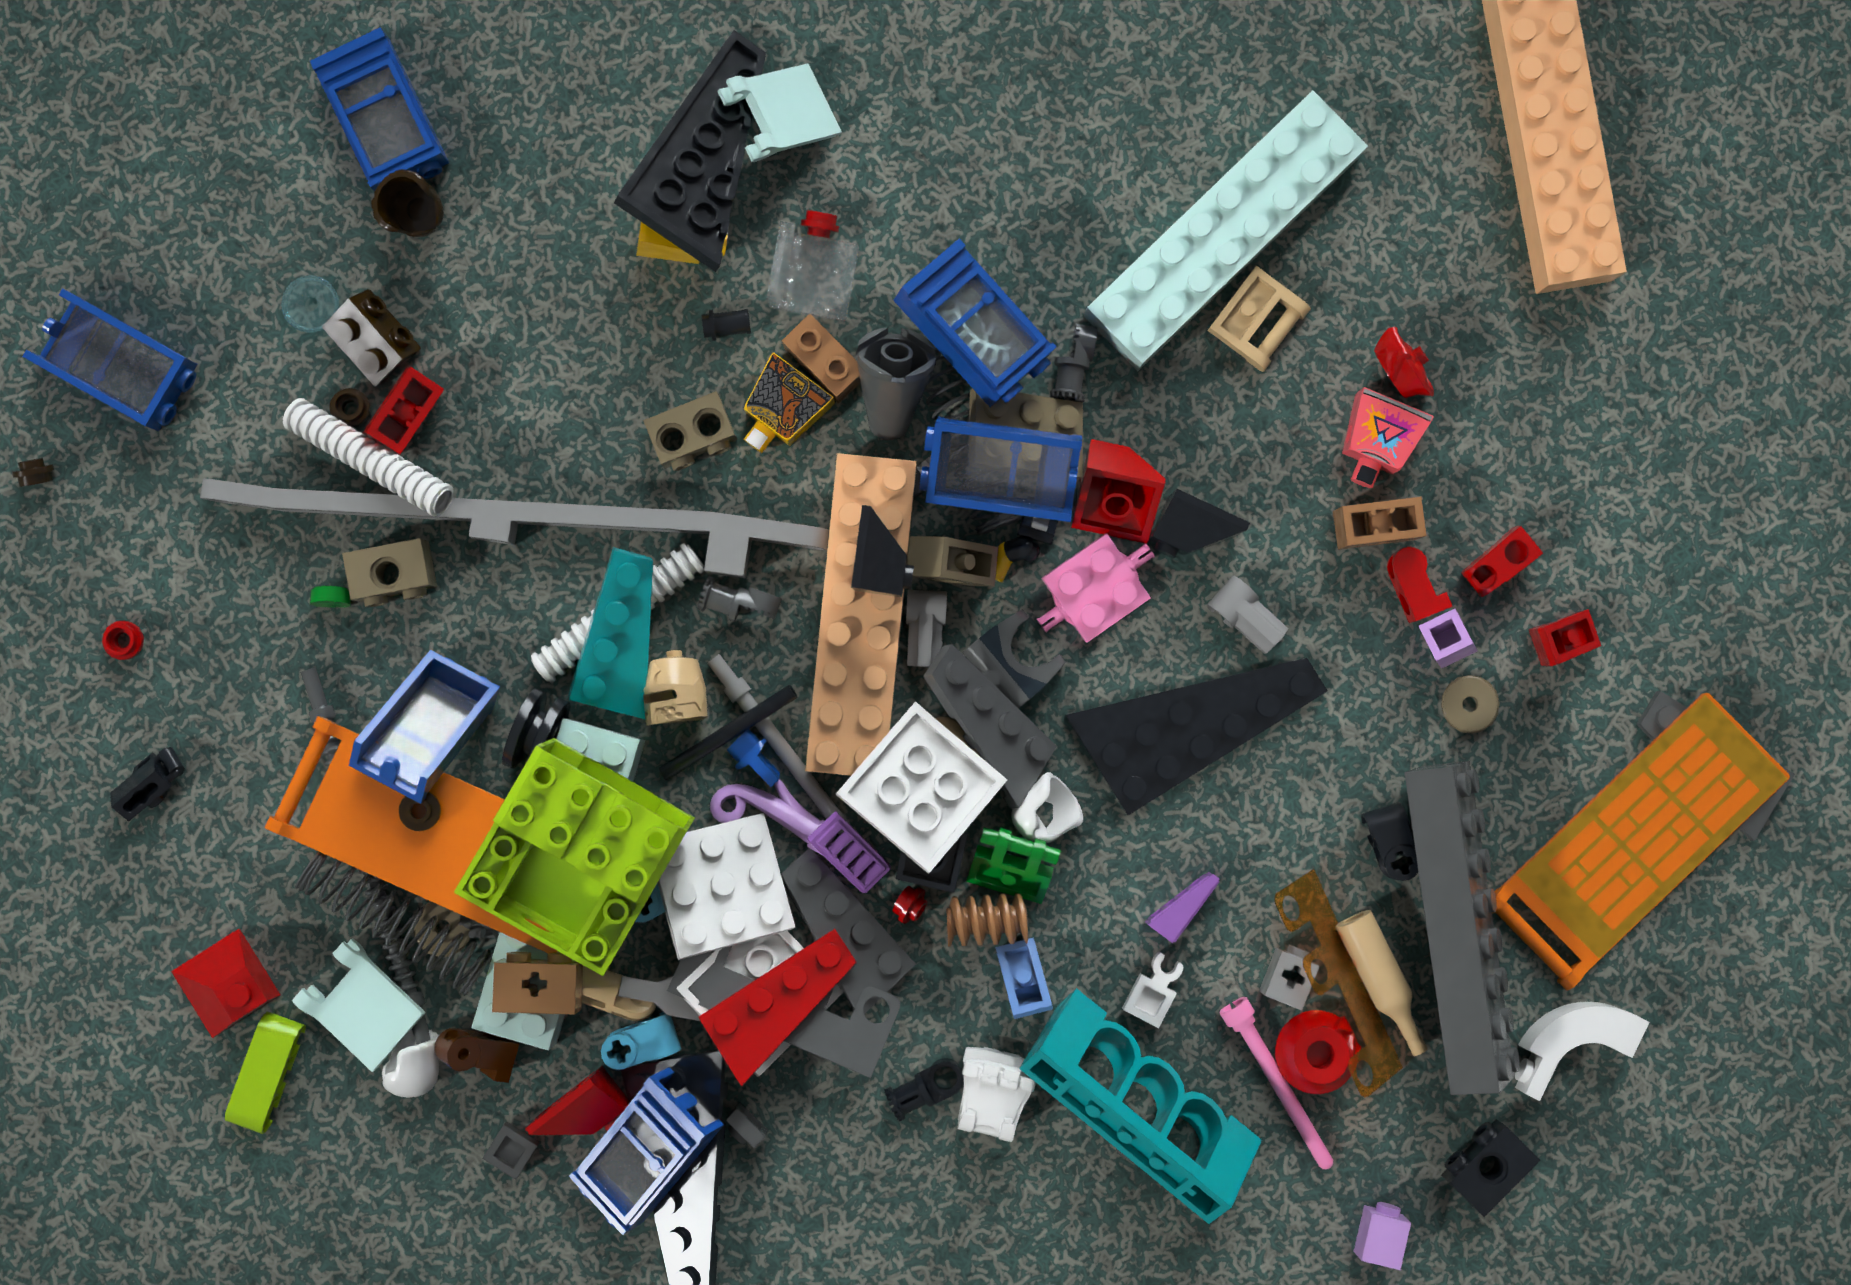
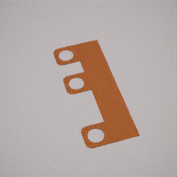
(1341, 970)

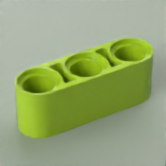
(263, 1072)

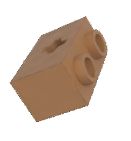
(823, 358)
(1379, 523)
(516, 995)

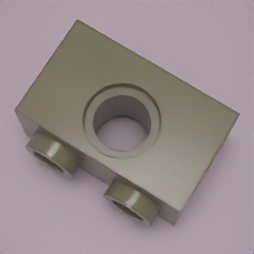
(952, 560)
(367, 566)

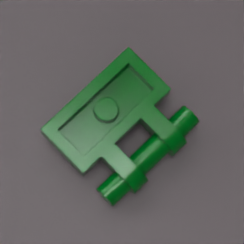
(1011, 873)

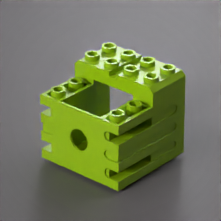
(574, 854)

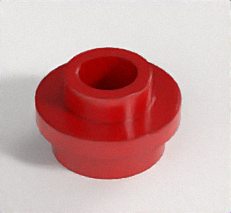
(820, 224)
(111, 636)
(910, 904)

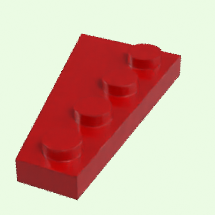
(766, 1011)

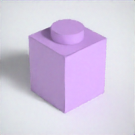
(1448, 638)
(1382, 1235)

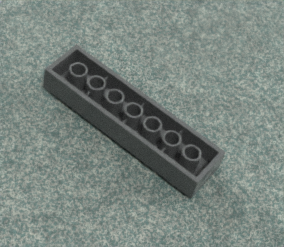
(1462, 928)

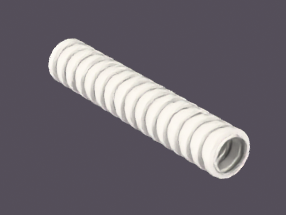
(368, 457)
(568, 648)

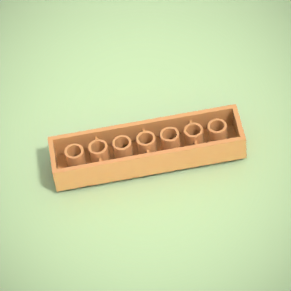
(1555, 143)
(857, 628)

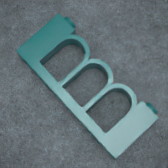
(1226, 1144)

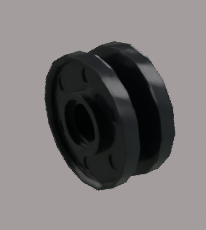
(533, 726)

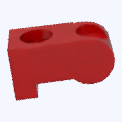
(1502, 561)
(1412, 585)

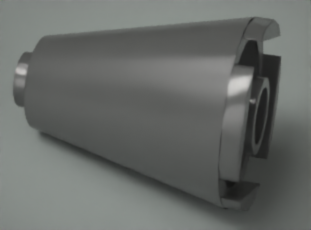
(893, 378)

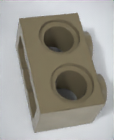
(688, 421)

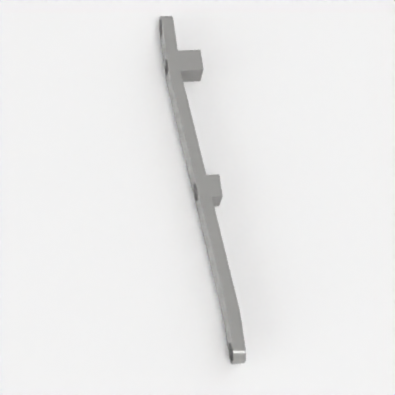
(498, 520)

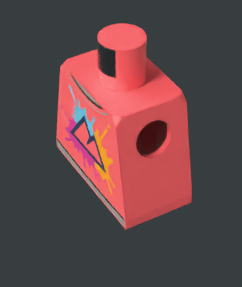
(1381, 435)

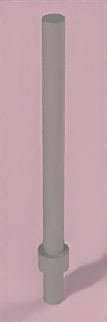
(737, 691)

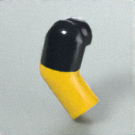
(1015, 550)

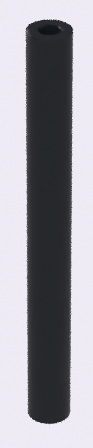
(728, 732)

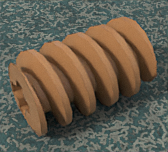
(987, 920)

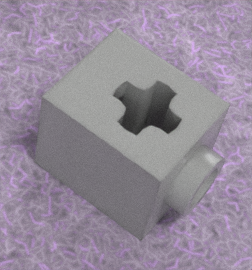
(1276, 986)

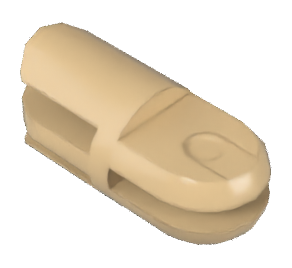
(603, 992)

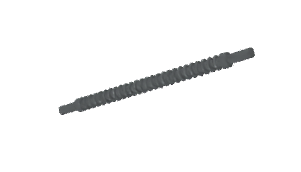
(400, 964)

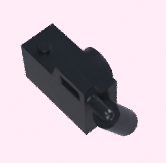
(147, 783)

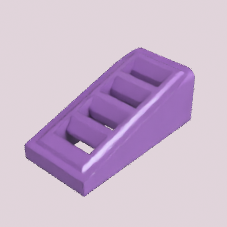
(865, 869)
(1179, 911)

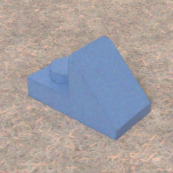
(1024, 978)

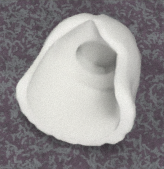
(1066, 810)
(412, 1067)

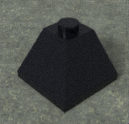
(1192, 525)
(879, 559)

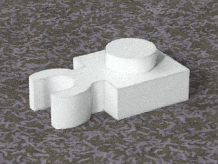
(1151, 996)

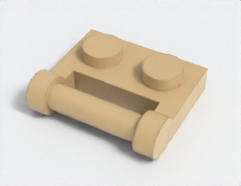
(1248, 311)

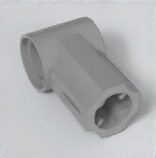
(1244, 612)
(925, 619)

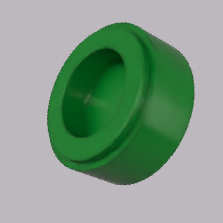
(330, 596)

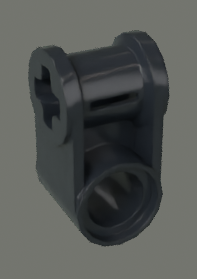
(1390, 835)

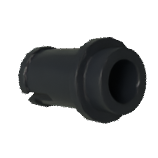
(725, 323)

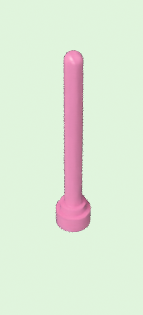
(1242, 1021)

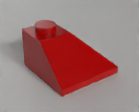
(1117, 493)
(225, 983)
(583, 1109)

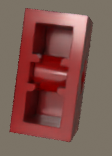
(403, 410)

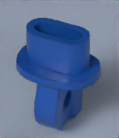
(748, 751)

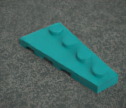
(616, 647)

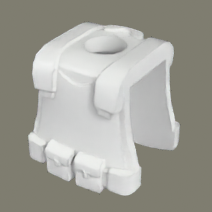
(993, 1092)

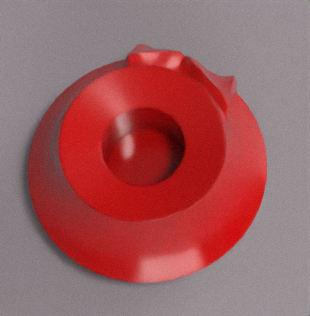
(1403, 364)
(1316, 1051)

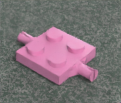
(1096, 588)

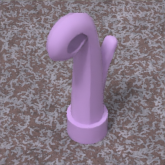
(782, 810)

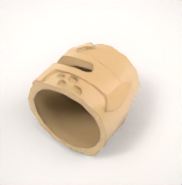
(683, 677)

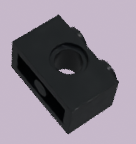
(1511, 1164)

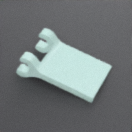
(786, 108)
(364, 1009)

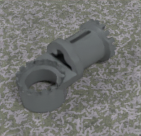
(1072, 369)
(729, 600)

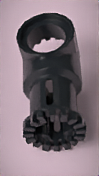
(923, 1089)

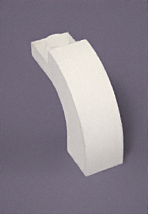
(1568, 1028)

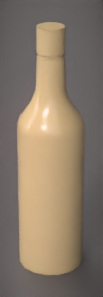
(1381, 974)

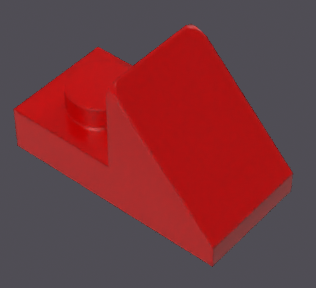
(1565, 638)

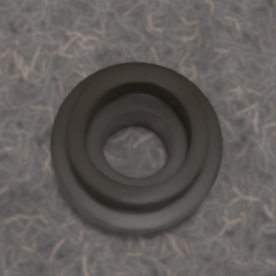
(347, 396)
(33, 472)
(433, 813)

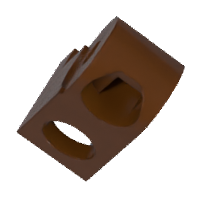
(471, 1048)

